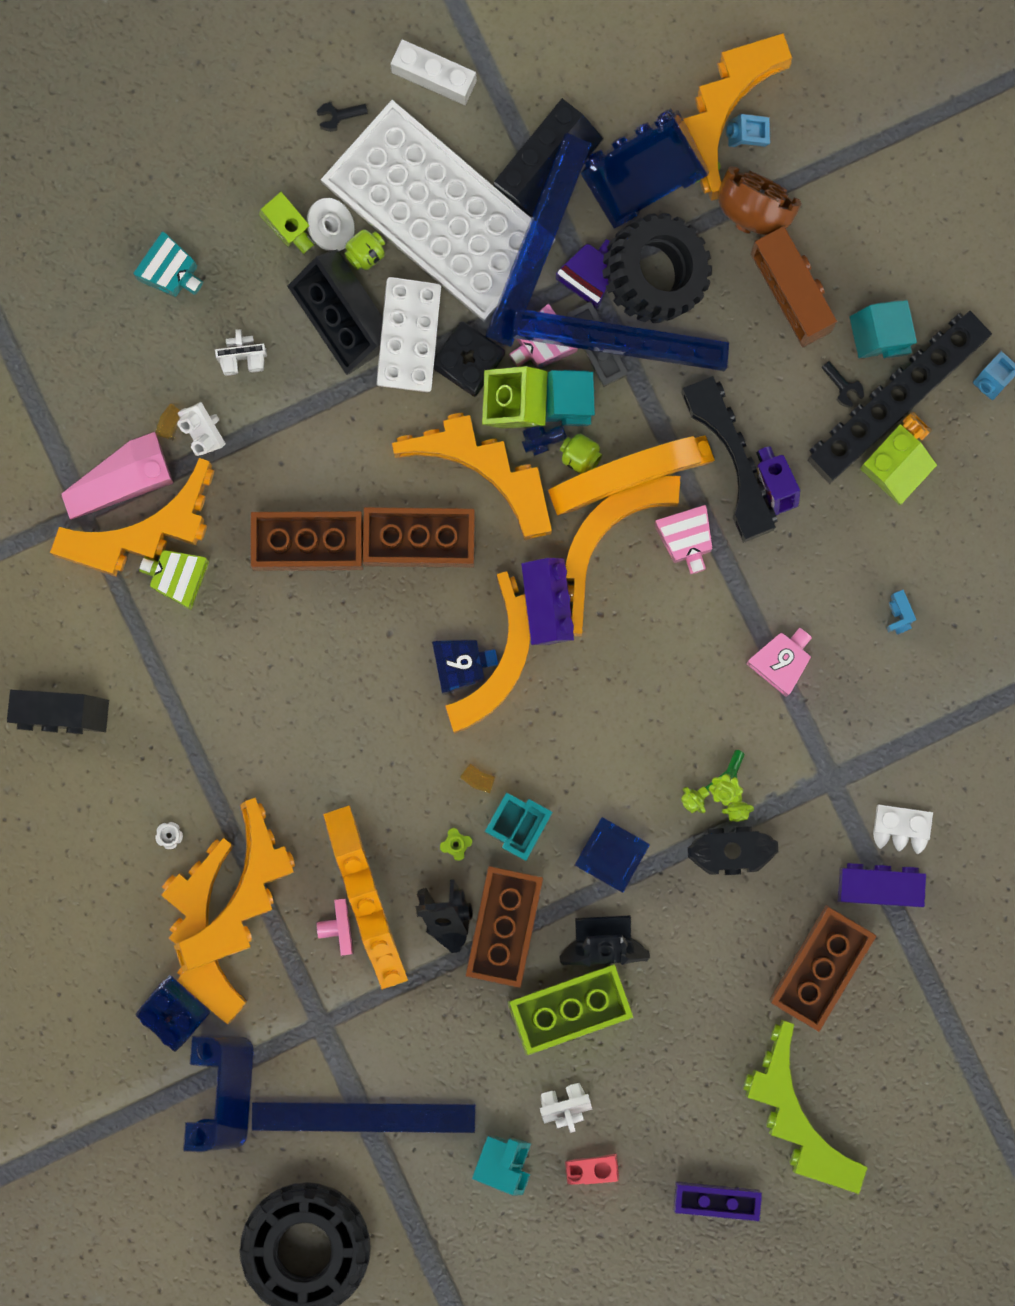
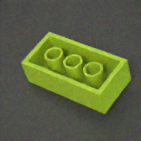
(570, 1009)

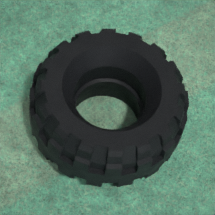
(312, 1205)

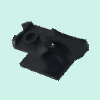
(755, 853)
(457, 910)
(603, 942)

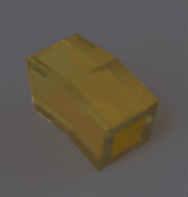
(168, 422)
(477, 779)

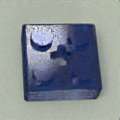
(172, 1013)

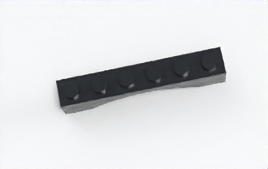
(707, 407)

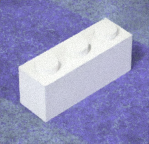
(433, 72)

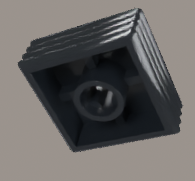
(466, 341)

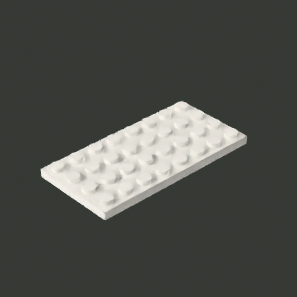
(431, 207)

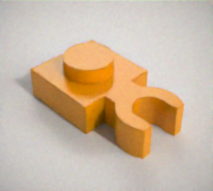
(916, 426)

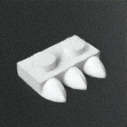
(902, 825)

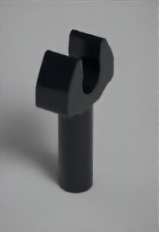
(339, 114)
(843, 385)

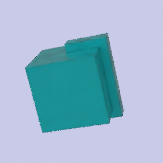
(883, 330)
(570, 397)
(518, 825)
(502, 1165)

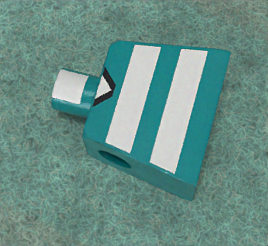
(168, 268)

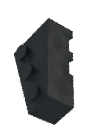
(57, 710)

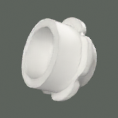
(161, 837)

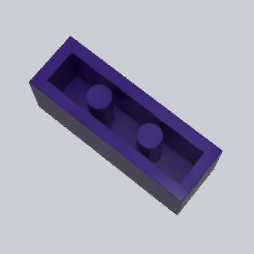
(547, 601)
(882, 886)
(717, 1201)

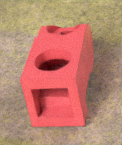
(592, 1170)

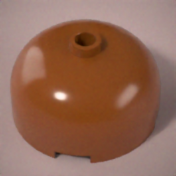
(752, 210)

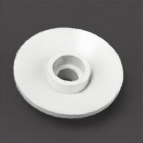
(336, 218)

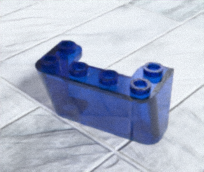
(644, 167)
(230, 1124)

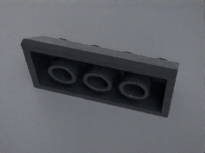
(528, 170)
(339, 310)

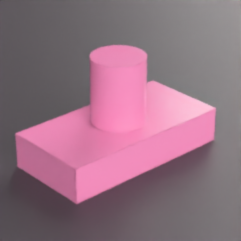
(338, 927)

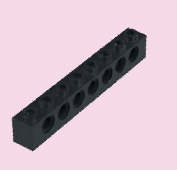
(973, 334)

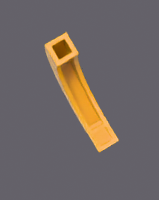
(630, 471)
(496, 689)

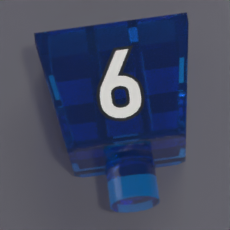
(461, 663)

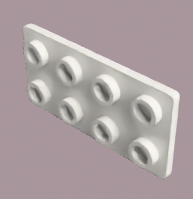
(408, 334)

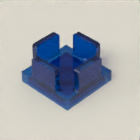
(612, 855)

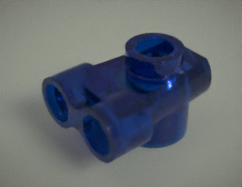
(538, 440)

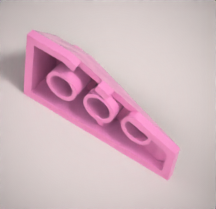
(124, 475)

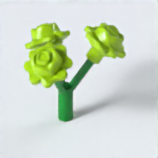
(724, 789)

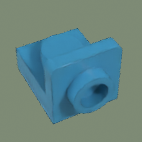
(748, 130)
(995, 376)
(901, 607)

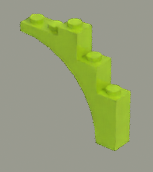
(775, 1087)

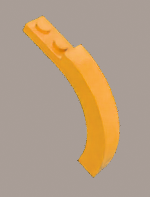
(650, 494)

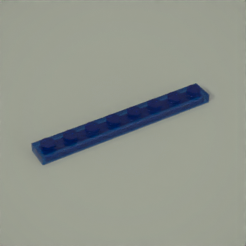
(538, 237)
(620, 340)
(363, 1117)

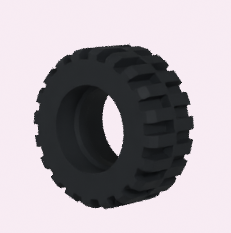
(684, 252)

